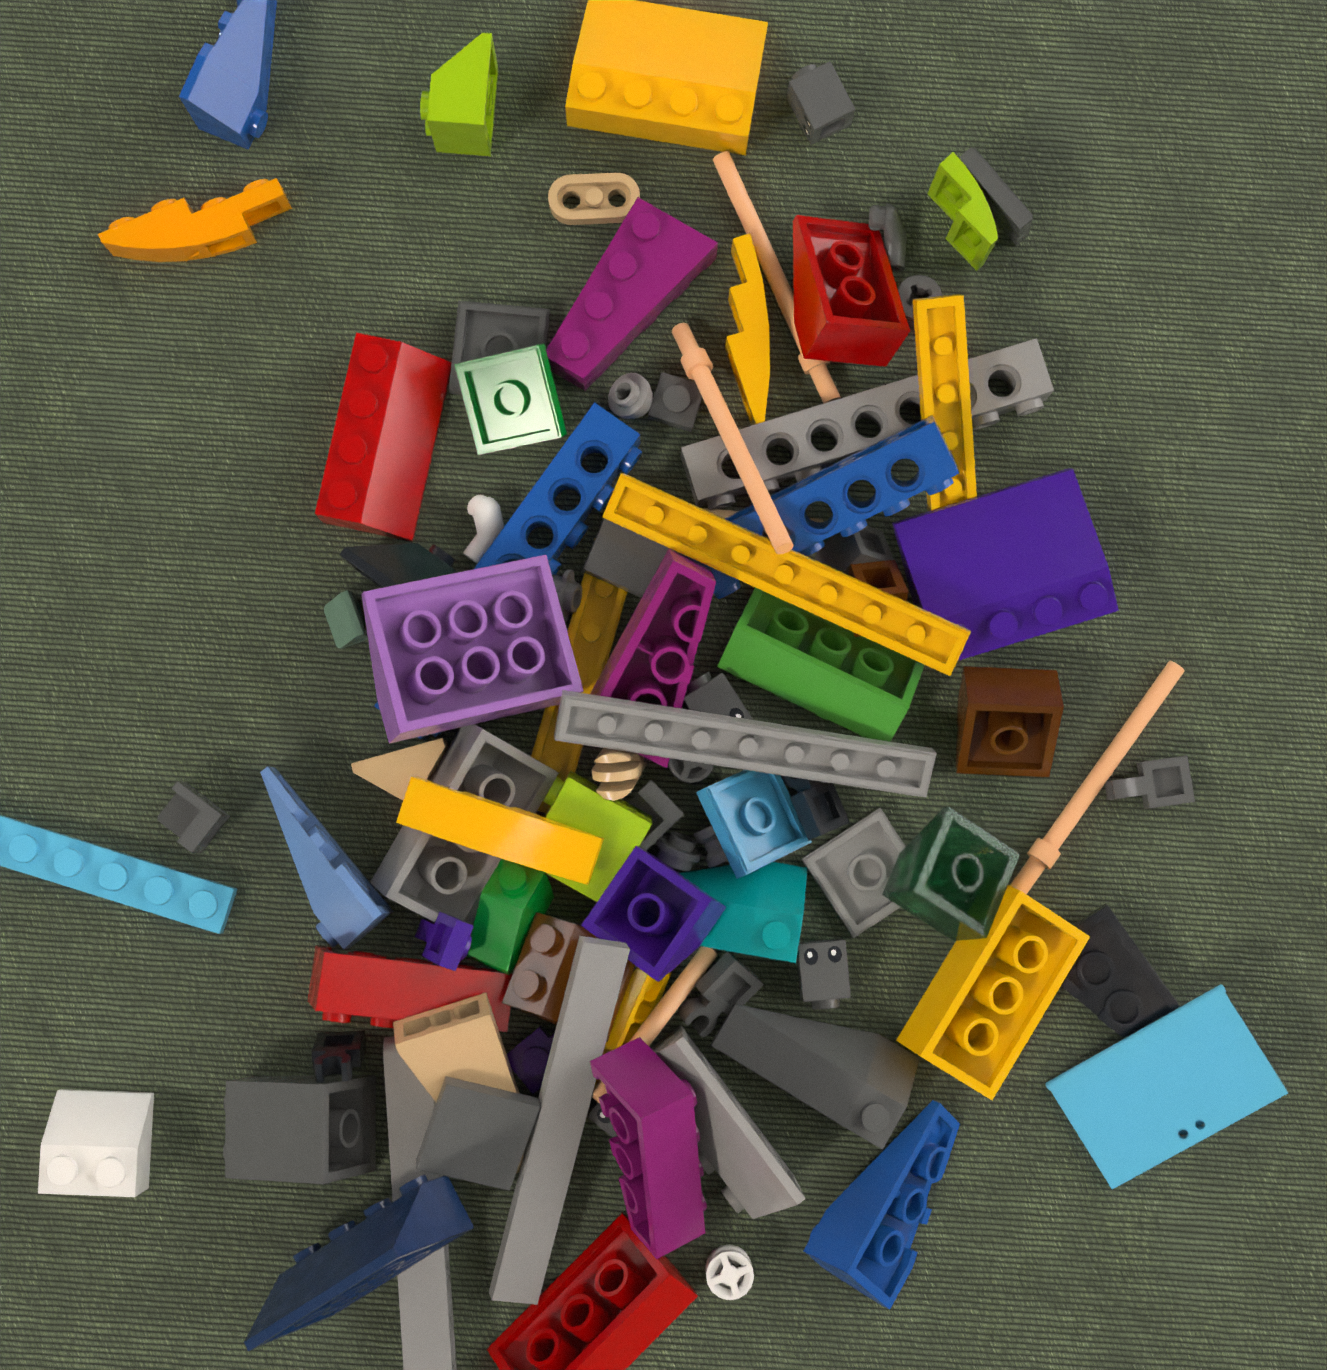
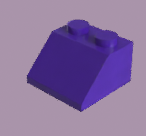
(653, 913)

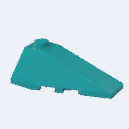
(760, 912)

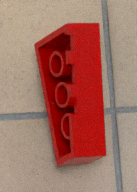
(397, 988)

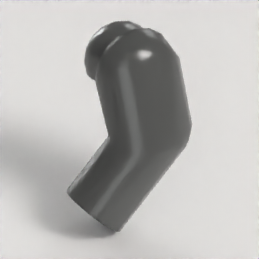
(895, 236)

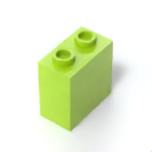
(617, 821)

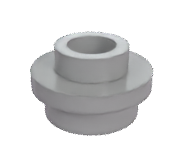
(637, 402)

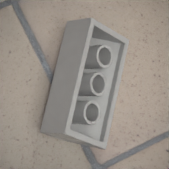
(445, 876)

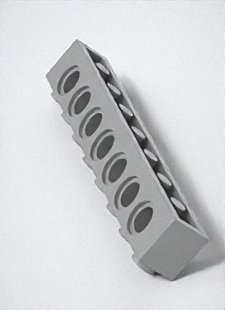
(1017, 365)

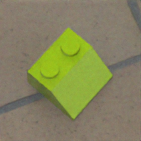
(463, 100)

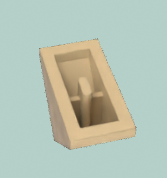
(394, 769)

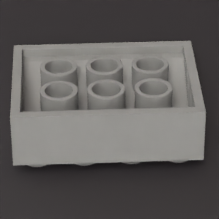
(729, 1137)

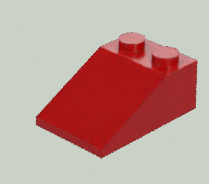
(845, 293)

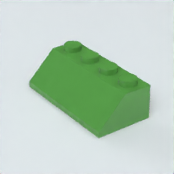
(821, 667)

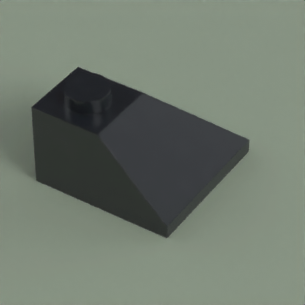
(398, 563)

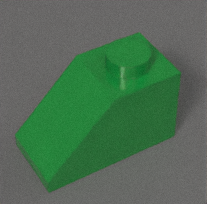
(507, 913)

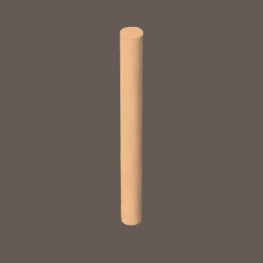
(669, 1003)

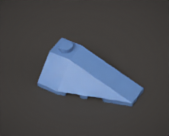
(333, 883)

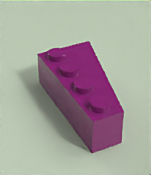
(633, 282)
(661, 638)
(653, 1145)

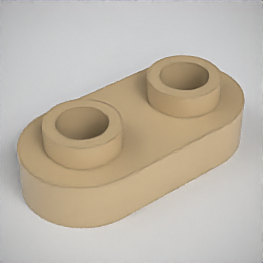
(594, 197)

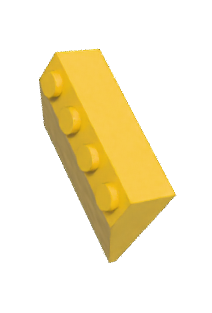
(666, 74)

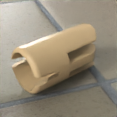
(617, 772)

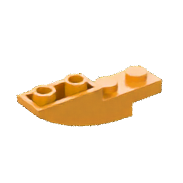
(178, 234)

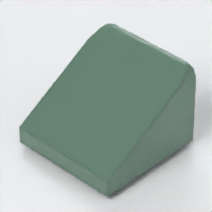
(346, 620)

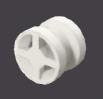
(731, 1281)

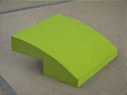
(963, 201)

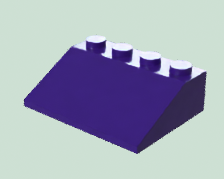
(1009, 562)

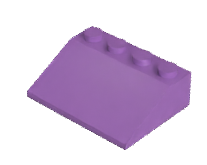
(468, 648)

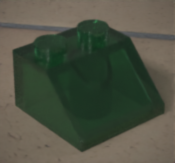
(952, 876)

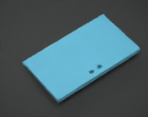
(1164, 1083)

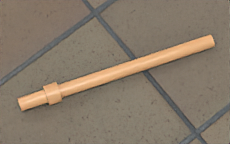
(771, 269)
(699, 368)
(1045, 851)

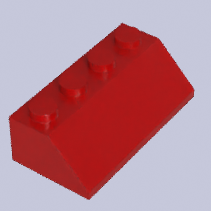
(383, 438)
(598, 1309)

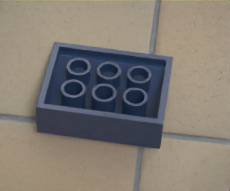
(361, 1258)

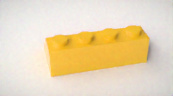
(993, 993)

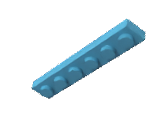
(115, 875)

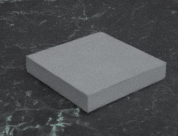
(856, 869)

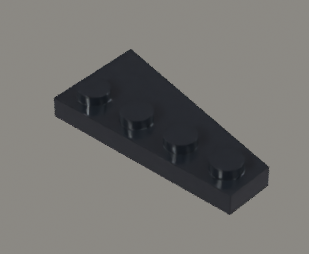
(1116, 977)

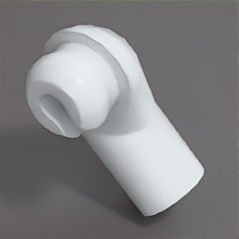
(488, 524)

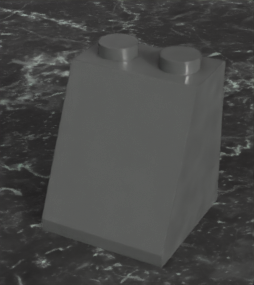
(300, 1128)

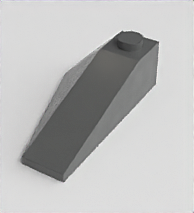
(832, 1068)

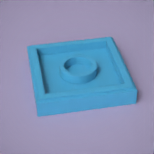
(753, 819)

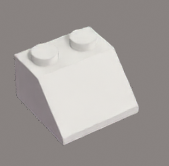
(97, 1144)

